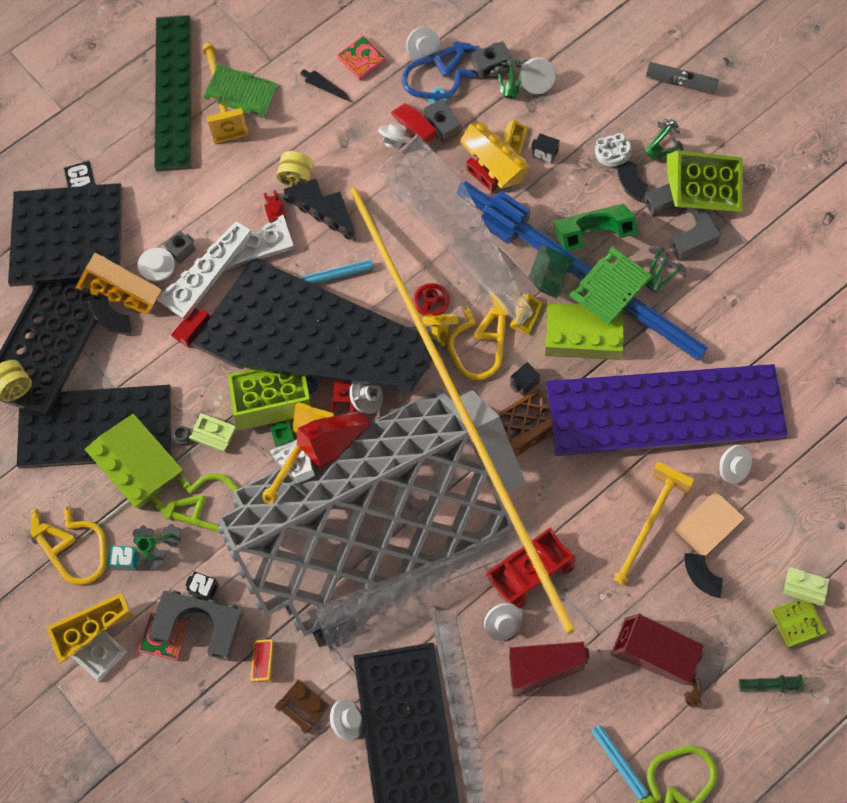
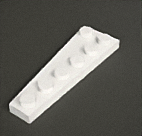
(196, 282)

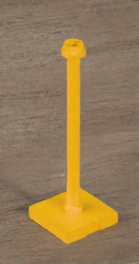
(227, 124)
(302, 416)
(671, 479)

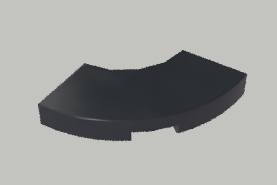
(631, 182)
(109, 317)
(702, 576)

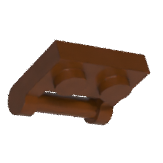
(305, 700)

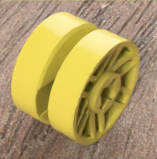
(294, 168)
(13, 380)

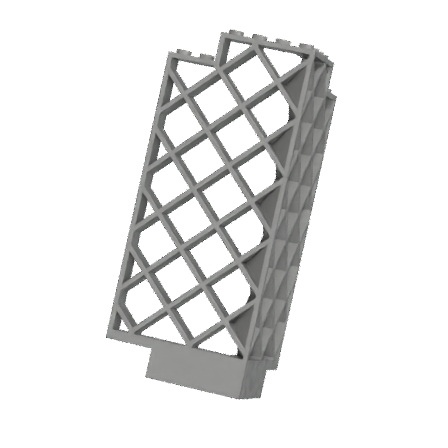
(393, 453)

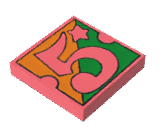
(361, 57)
(170, 652)

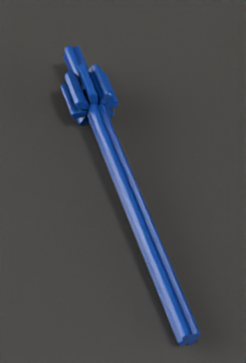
(509, 219)

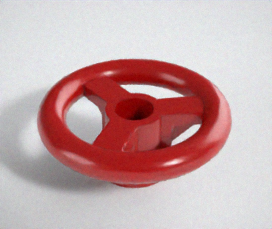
(429, 290)

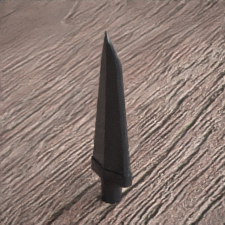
(320, 82)

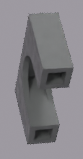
(697, 239)
(175, 606)

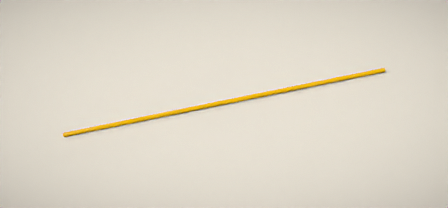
(466, 418)

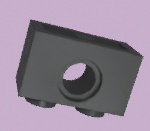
(482, 63)
(438, 112)

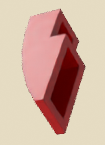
(414, 122)

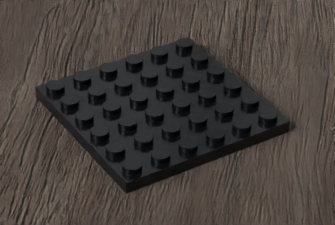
(61, 230)

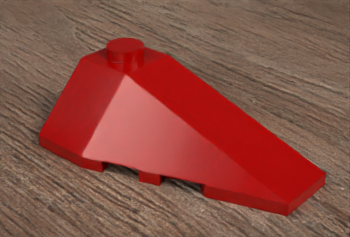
(327, 437)

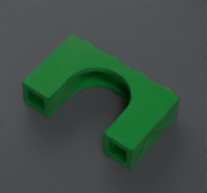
(614, 218)

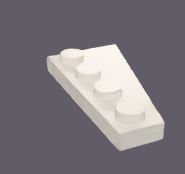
(268, 241)
(302, 468)

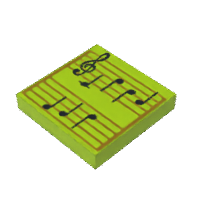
(798, 622)

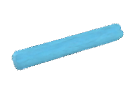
(339, 272)
(620, 762)

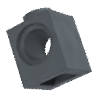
(181, 253)

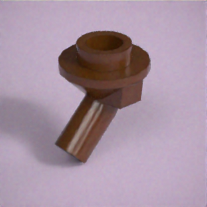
(693, 698)

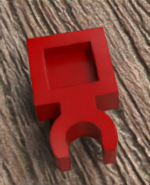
(274, 207)

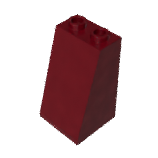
(657, 649)
(544, 664)

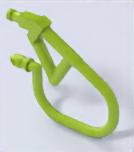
(168, 511)
(672, 793)

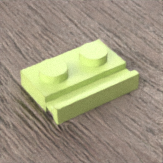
(212, 433)
(806, 586)

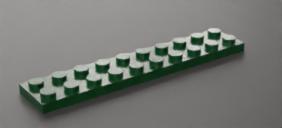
(173, 93)

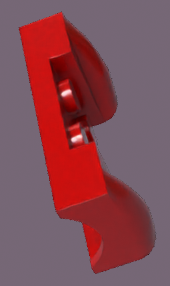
(517, 574)

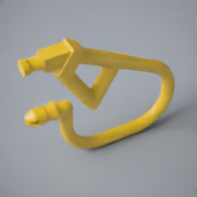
(496, 312)
(39, 530)

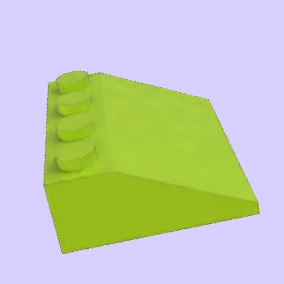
(705, 180)
(581, 334)
(265, 397)
(134, 460)

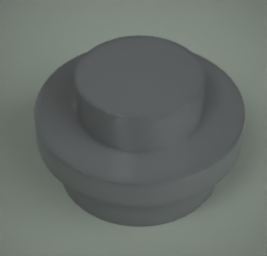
(181, 435)

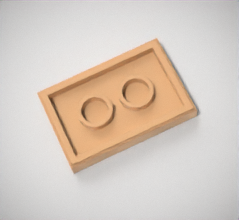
(709, 524)

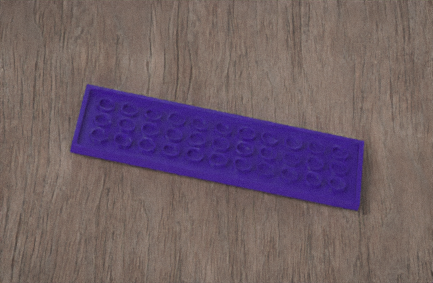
(666, 409)

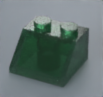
(550, 271)

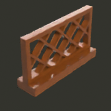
(532, 436)

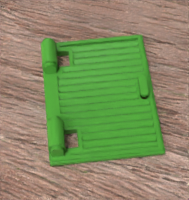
(240, 90)
(610, 286)

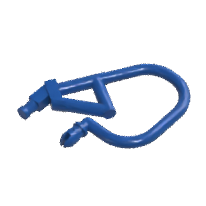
(460, 50)

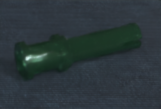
(780, 684)

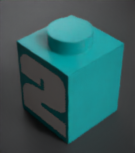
(124, 558)

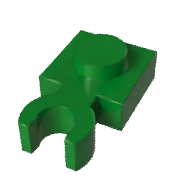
(281, 433)

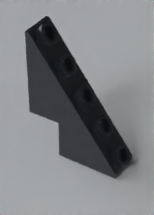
(324, 209)

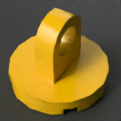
(440, 325)

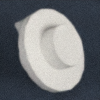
(422, 43)
(394, 135)
(156, 264)
(366, 397)
(735, 464)
(503, 621)
(346, 720)

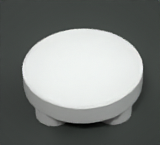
(537, 75)
(613, 150)

